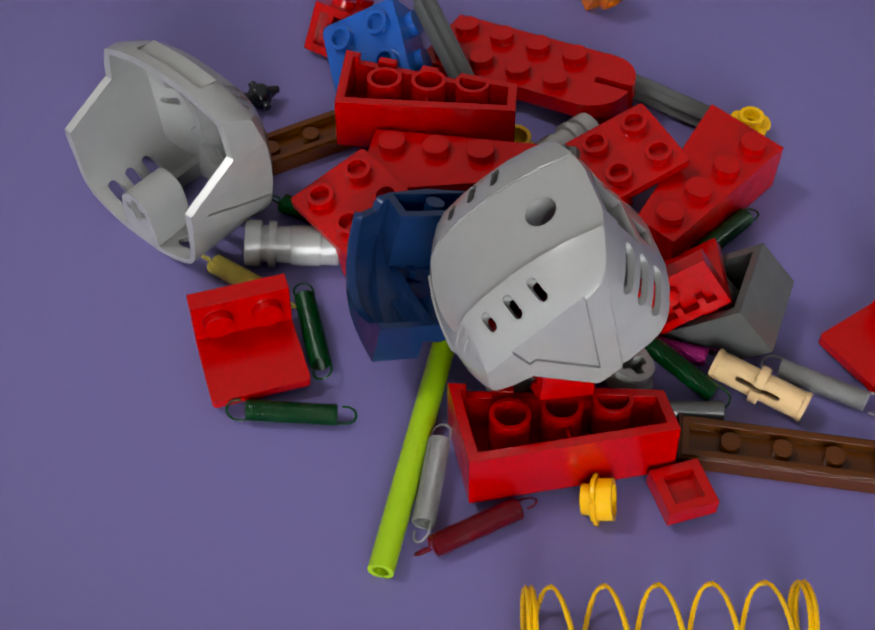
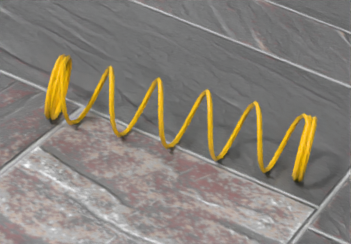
(531, 605)

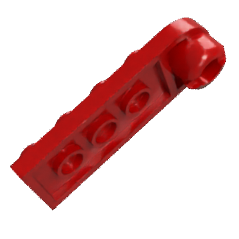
(546, 69)

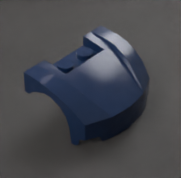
(390, 272)

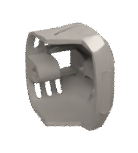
(203, 132)
(556, 226)

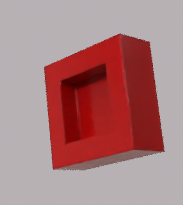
(682, 491)

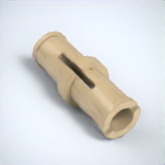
(759, 385)

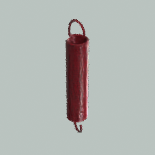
(475, 527)

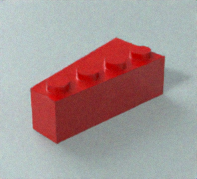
(419, 102)
(440, 160)
(725, 174)
(528, 445)

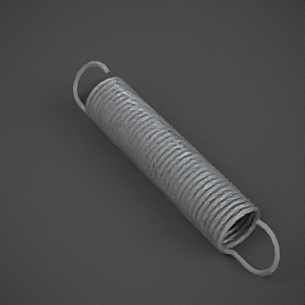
(822, 384)
(431, 482)

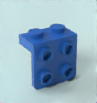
(377, 32)

